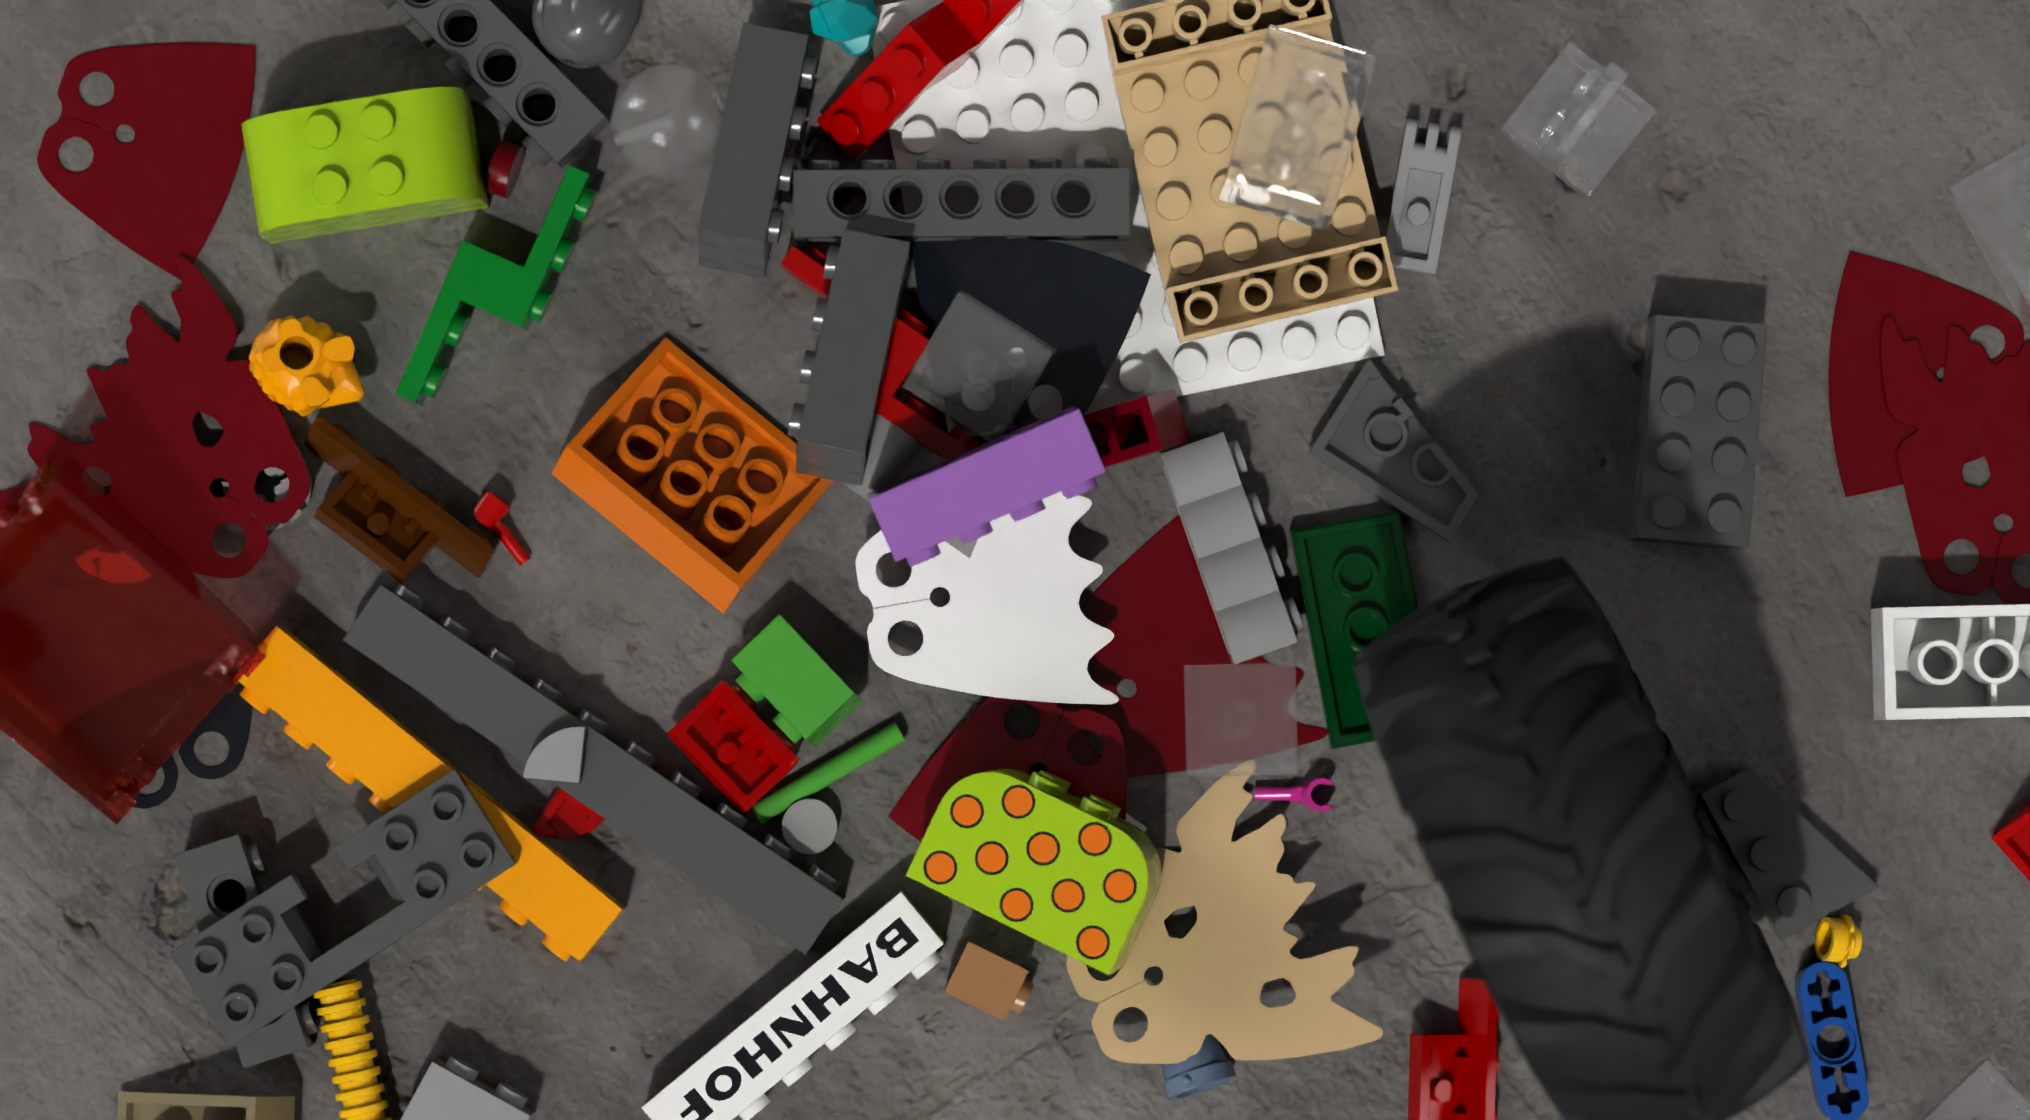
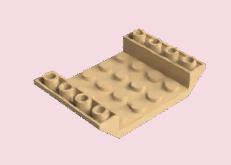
(1181, 97)

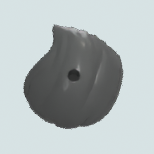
(584, 31)

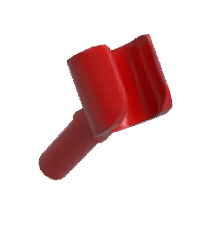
(490, 512)

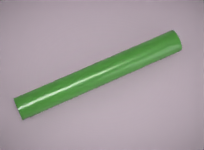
(828, 772)

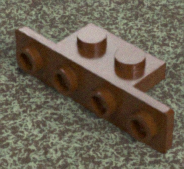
(385, 513)

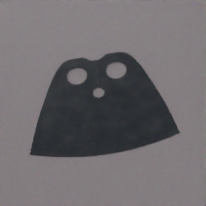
(1050, 289)

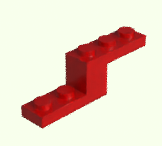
(908, 66)
(905, 350)

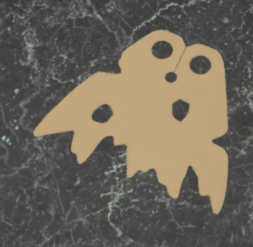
(1228, 955)

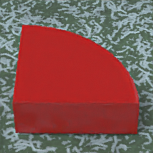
(566, 818)

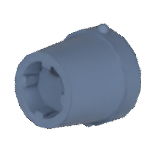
(1199, 1072)

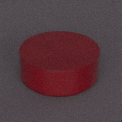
(504, 169)

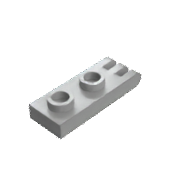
(1421, 198)

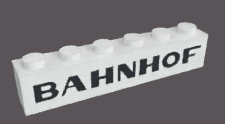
(803, 1017)

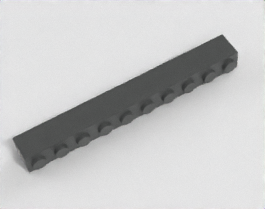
(614, 778)

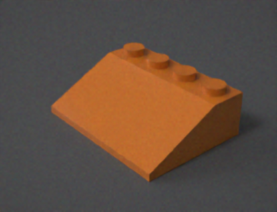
(691, 475)

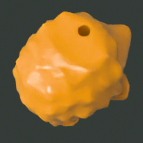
(305, 365)

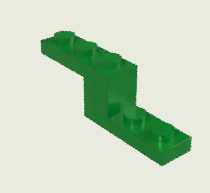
(497, 287)

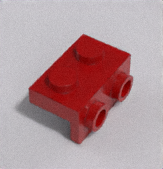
(734, 746)

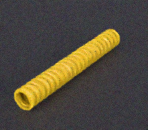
(351, 1051)

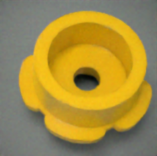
(1838, 940)

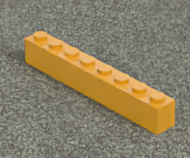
(398, 764)

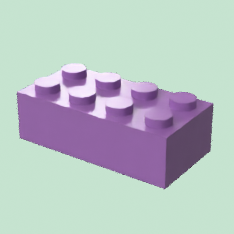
(985, 484)

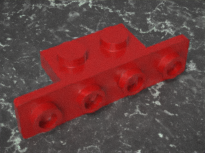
(1457, 1072)

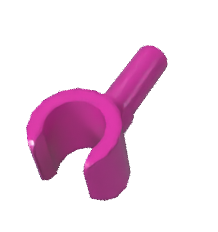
(1295, 794)

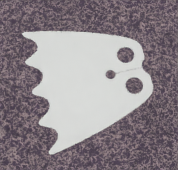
(1009, 614)

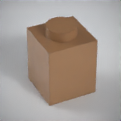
(989, 981)

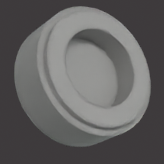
(809, 826)

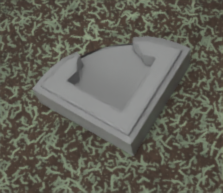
(558, 756)

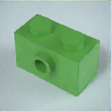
(796, 683)

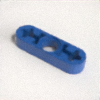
(1852, 1053)

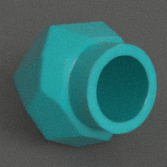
(845, 22)

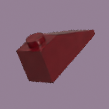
(1137, 428)

